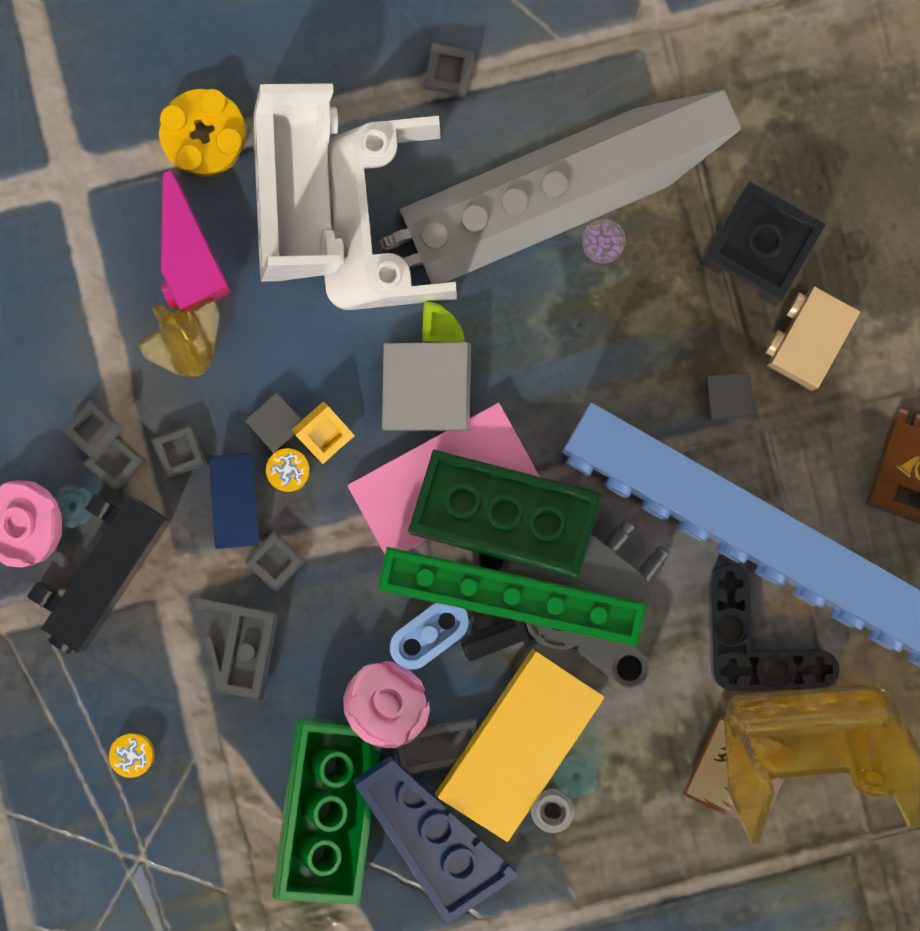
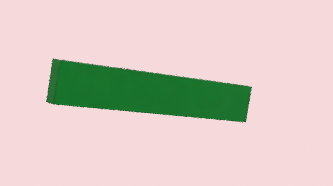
(512, 596)

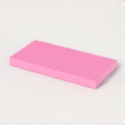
(391, 491)

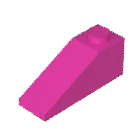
(185, 253)

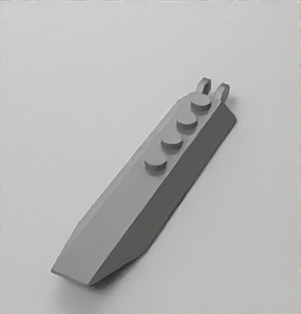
(562, 185)

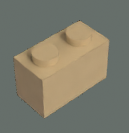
(812, 338)

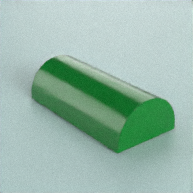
(324, 815)

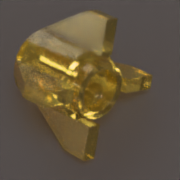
(184, 340)

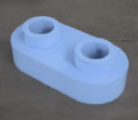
(429, 634)

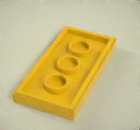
(519, 745)

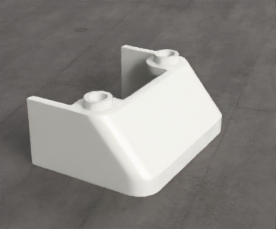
(293, 181)
(368, 278)

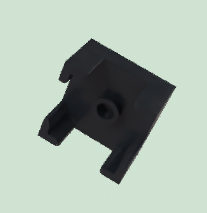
(764, 243)

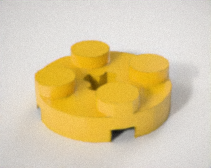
(180, 121)

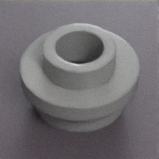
(556, 824)

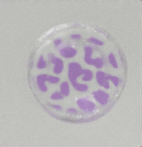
(603, 241)

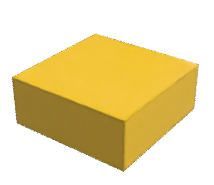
(323, 432)

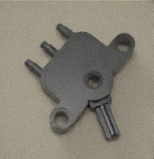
(601, 573)

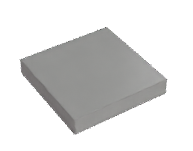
(426, 386)

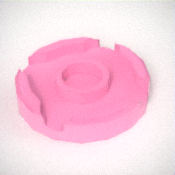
(27, 523)
(386, 705)

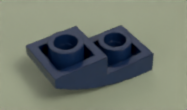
(233, 500)

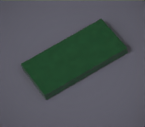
(505, 514)

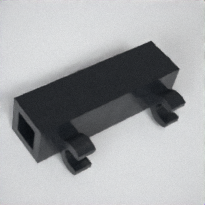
(103, 576)

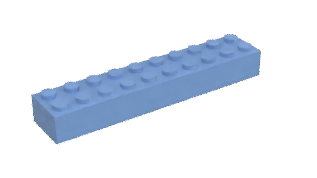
(747, 529)

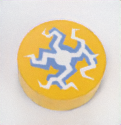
(288, 470)
(131, 755)

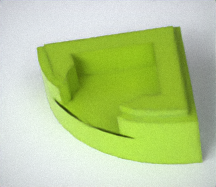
(440, 325)

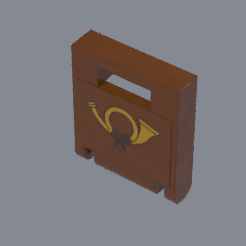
(898, 467)

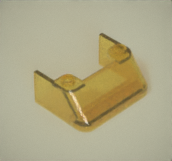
(819, 734)

